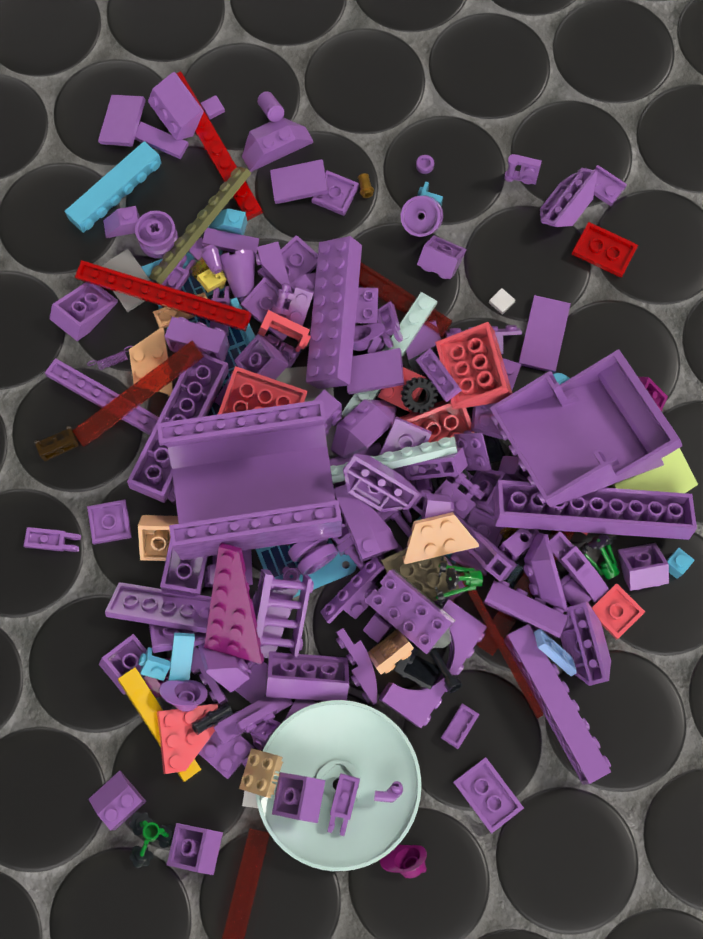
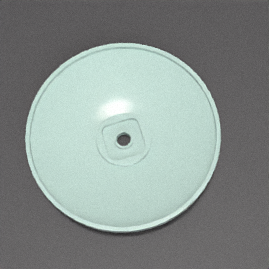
(354, 742)

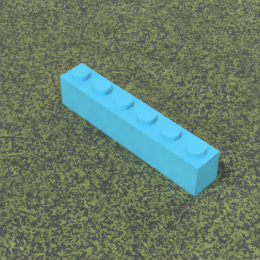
(113, 187)

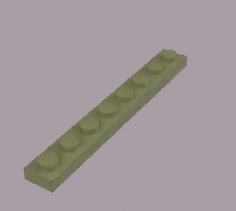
(201, 223)

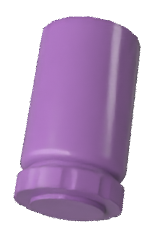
(270, 106)
(573, 592)

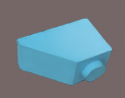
(230, 221)

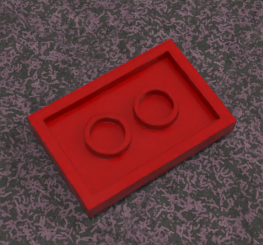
(604, 249)

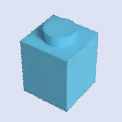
(679, 563)

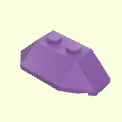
(274, 142)
(569, 199)
(362, 427)
(378, 484)
(543, 573)
(586, 643)

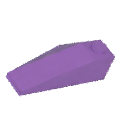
(366, 527)

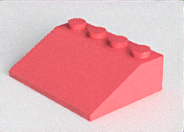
(476, 366)
(255, 391)
(441, 420)

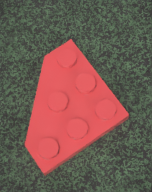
(178, 739)

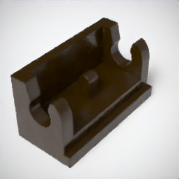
(57, 444)

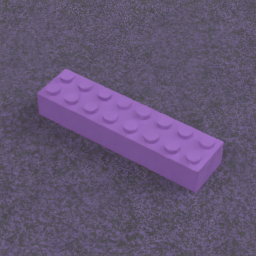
(334, 313)
(189, 399)
(557, 706)

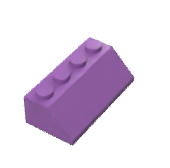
(526, 609)
(307, 677)

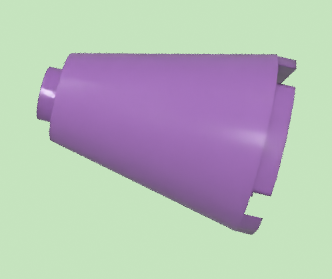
(239, 272)

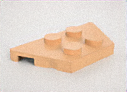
(148, 355)
(437, 537)

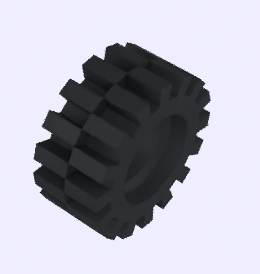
(411, 386)

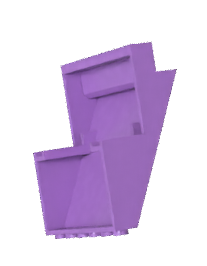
(585, 430)

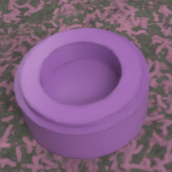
(425, 164)

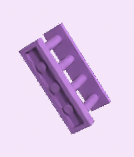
(348, 548)
(264, 601)

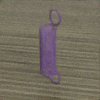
(121, 354)

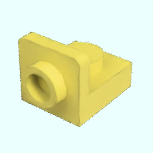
(212, 281)

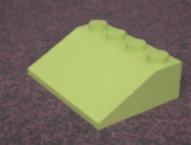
(671, 477)

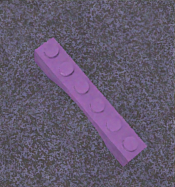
(487, 553)

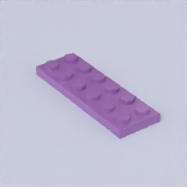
(159, 607)

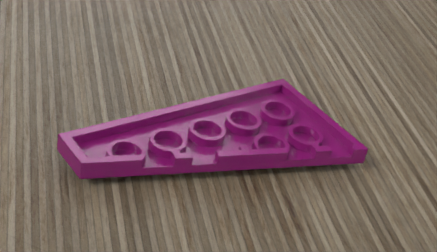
(231, 612)

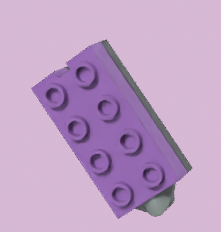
(411, 612)

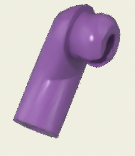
(391, 794)

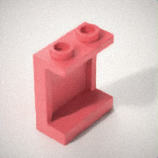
(286, 327)

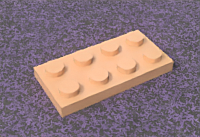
(390, 651)

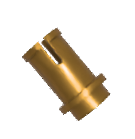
(365, 185)

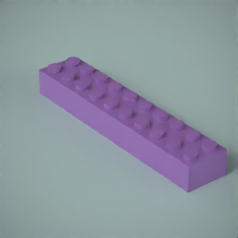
(599, 512)

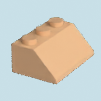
(155, 536)

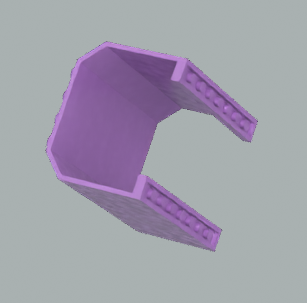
(251, 479)

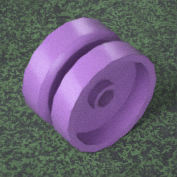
(413, 208)
(156, 233)
(312, 555)

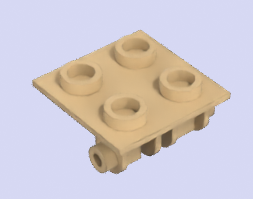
(260, 773)

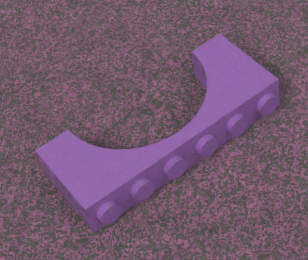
(418, 703)

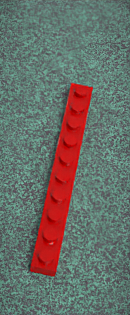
(223, 160)
(163, 295)

